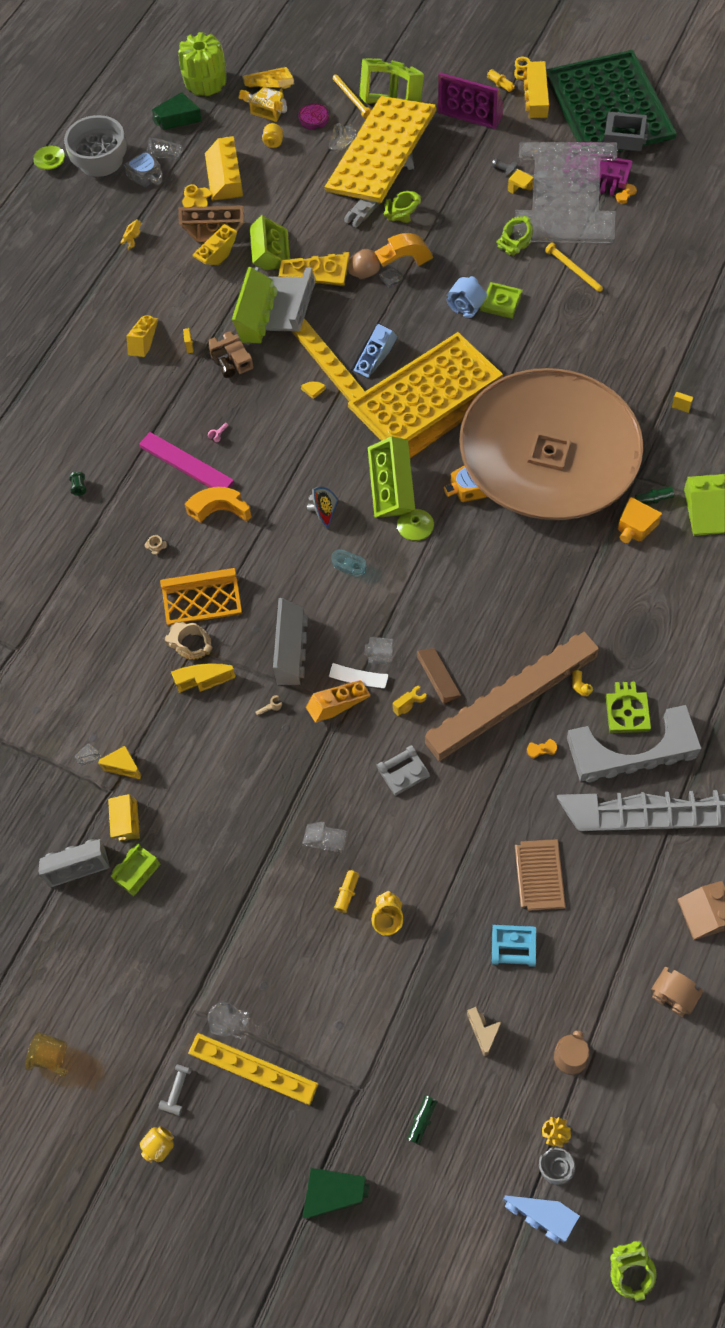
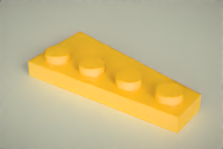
(327, 269)

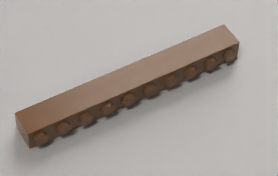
(510, 696)

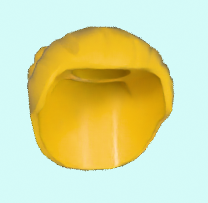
(387, 916)

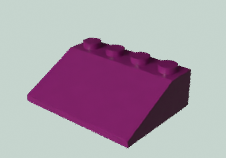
(469, 101)

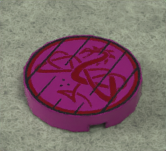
(313, 116)

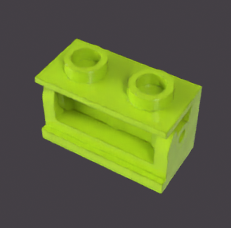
(135, 869)

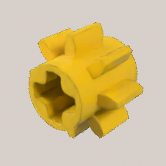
(556, 1132)

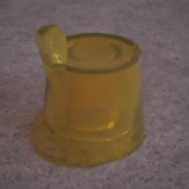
(46, 1053)

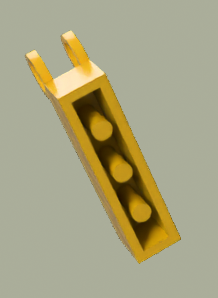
(536, 85)

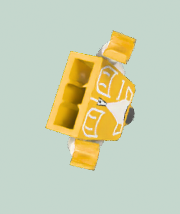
(266, 103)

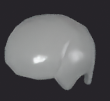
(557, 1166)

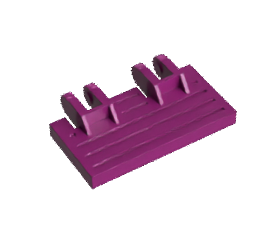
(613, 172)

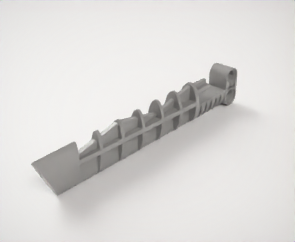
(643, 812)

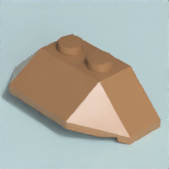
(205, 221)

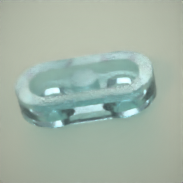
(349, 562)

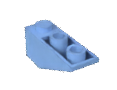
(375, 350)
(547, 1214)

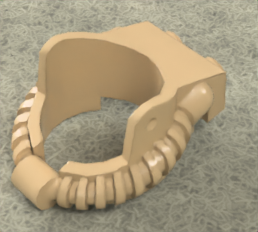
(180, 631)

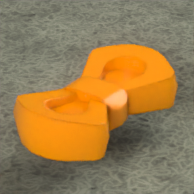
(622, 197)
(535, 750)

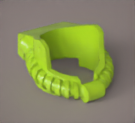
(394, 210)
(510, 246)
(625, 1257)

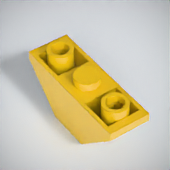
(217, 247)

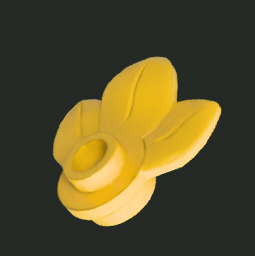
(196, 196)

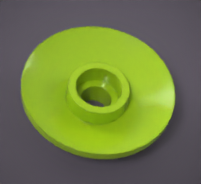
(49, 157)
(415, 531)

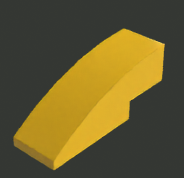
(202, 675)

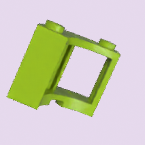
(396, 70)

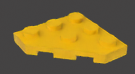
(272, 78)

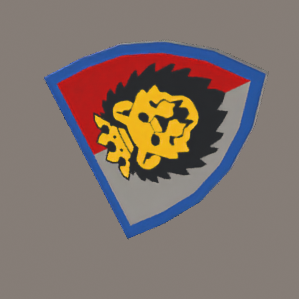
(324, 504)

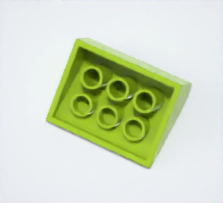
(706, 504)

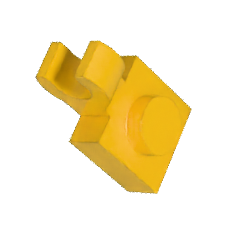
(131, 232)
(405, 702)

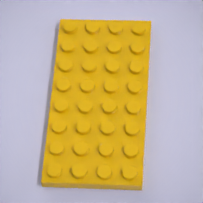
(380, 148)
(425, 390)

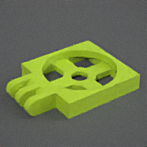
(626, 696)

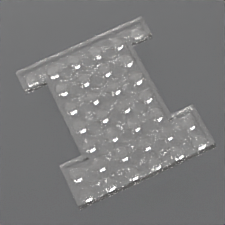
(567, 192)

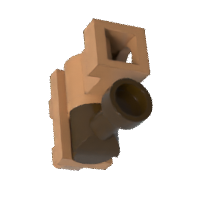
(230, 349)

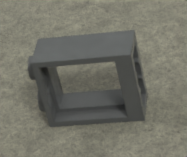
(630, 121)

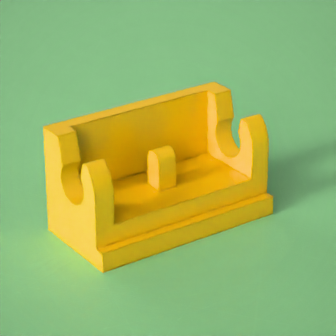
(124, 818)

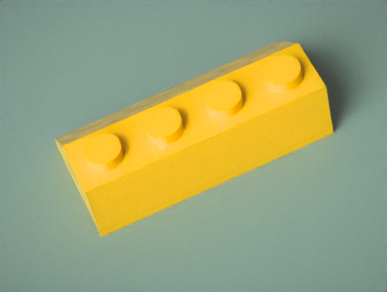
(223, 169)

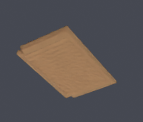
(540, 875)

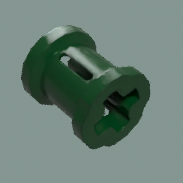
(77, 480)

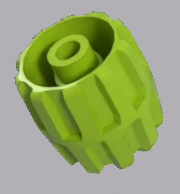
(202, 64)

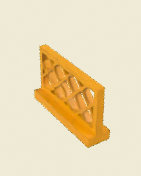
(196, 582)

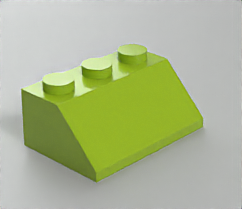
(268, 243)

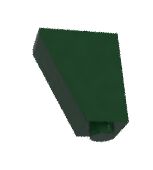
(176, 112)
(333, 1192)

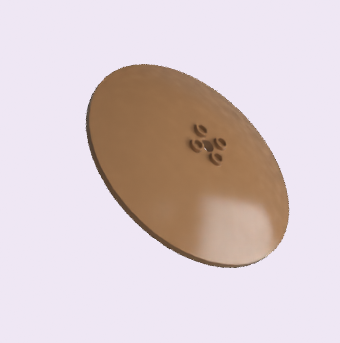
(540, 409)

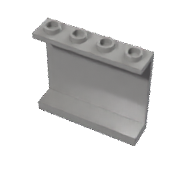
(291, 301)

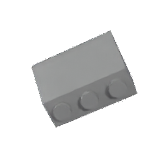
(73, 863)

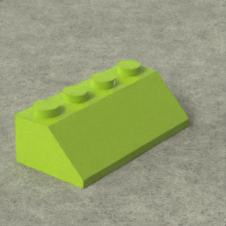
(254, 306)
(391, 477)

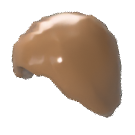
(364, 264)

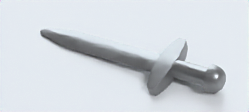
(510, 169)

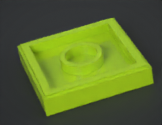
(501, 300)

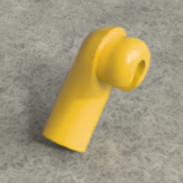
(579, 686)

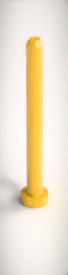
(365, 110)
(551, 249)

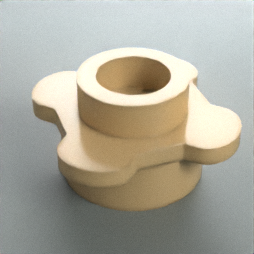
(155, 539)

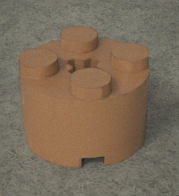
(676, 991)

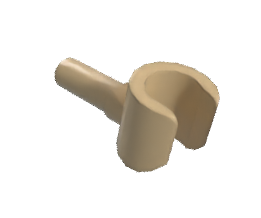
(275, 707)

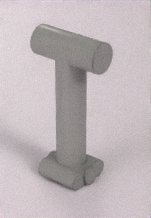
(171, 1106)

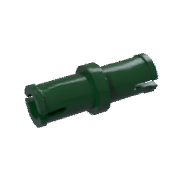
(655, 496)
(422, 1119)

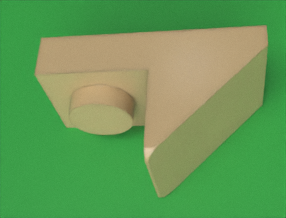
(486, 1035)

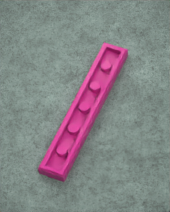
(185, 462)

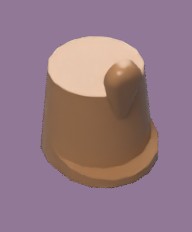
(572, 1053)

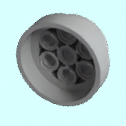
(96, 145)

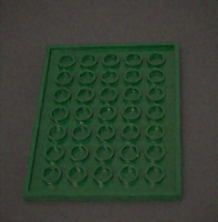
(606, 85)

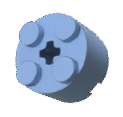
(466, 296)

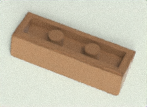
(438, 675)

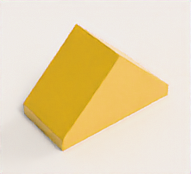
(120, 763)

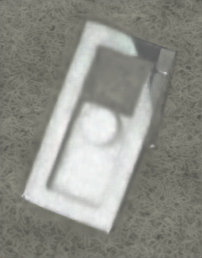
(323, 837)

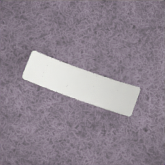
(351, 675)

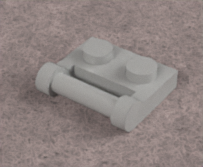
(407, 775)

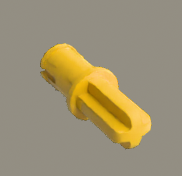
(500, 80)
(346, 891)

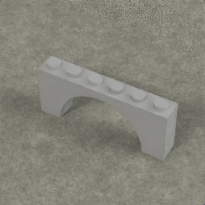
(596, 761)

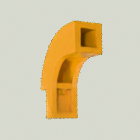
(404, 245)
(215, 499)

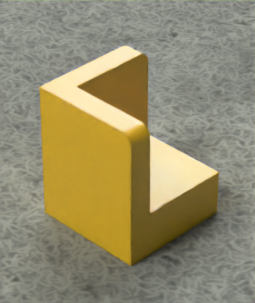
(520, 179)

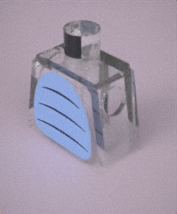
(144, 169)

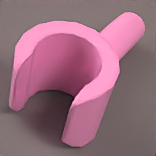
(216, 433)

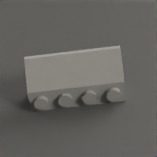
(289, 643)

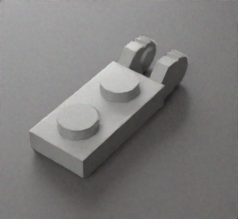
(360, 211)

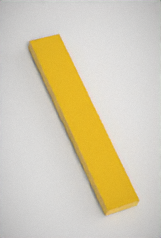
(253, 1069)

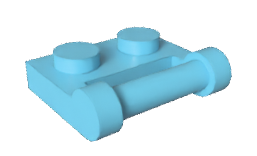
(514, 938)

